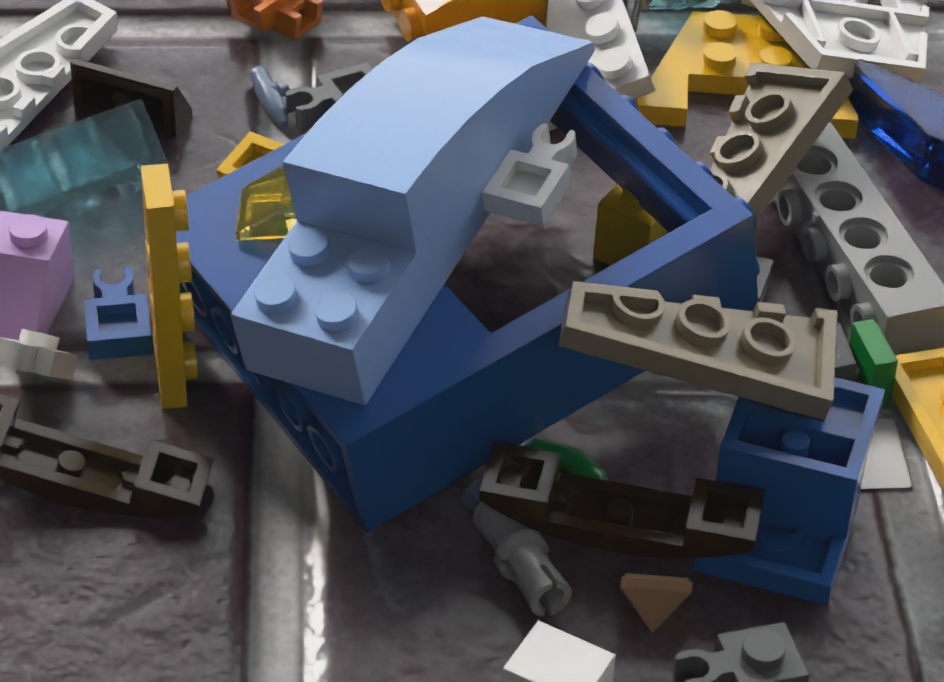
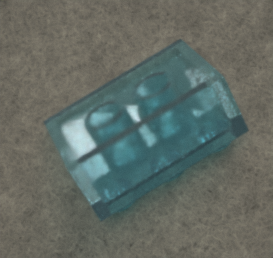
(79, 163)

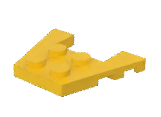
(713, 58)

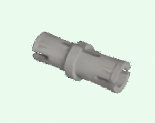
(524, 560)

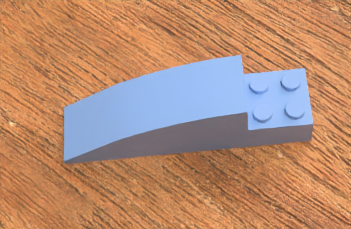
(395, 198)

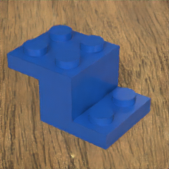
(810, 486)

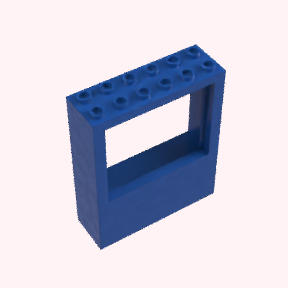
(454, 379)

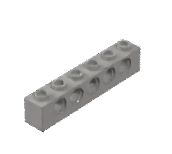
(862, 247)

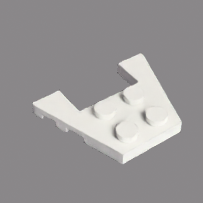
(840, 33)

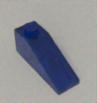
(903, 118)

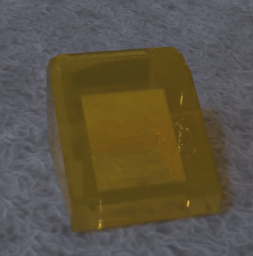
(266, 208)

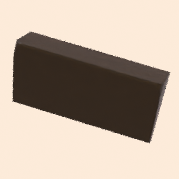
(104, 88)

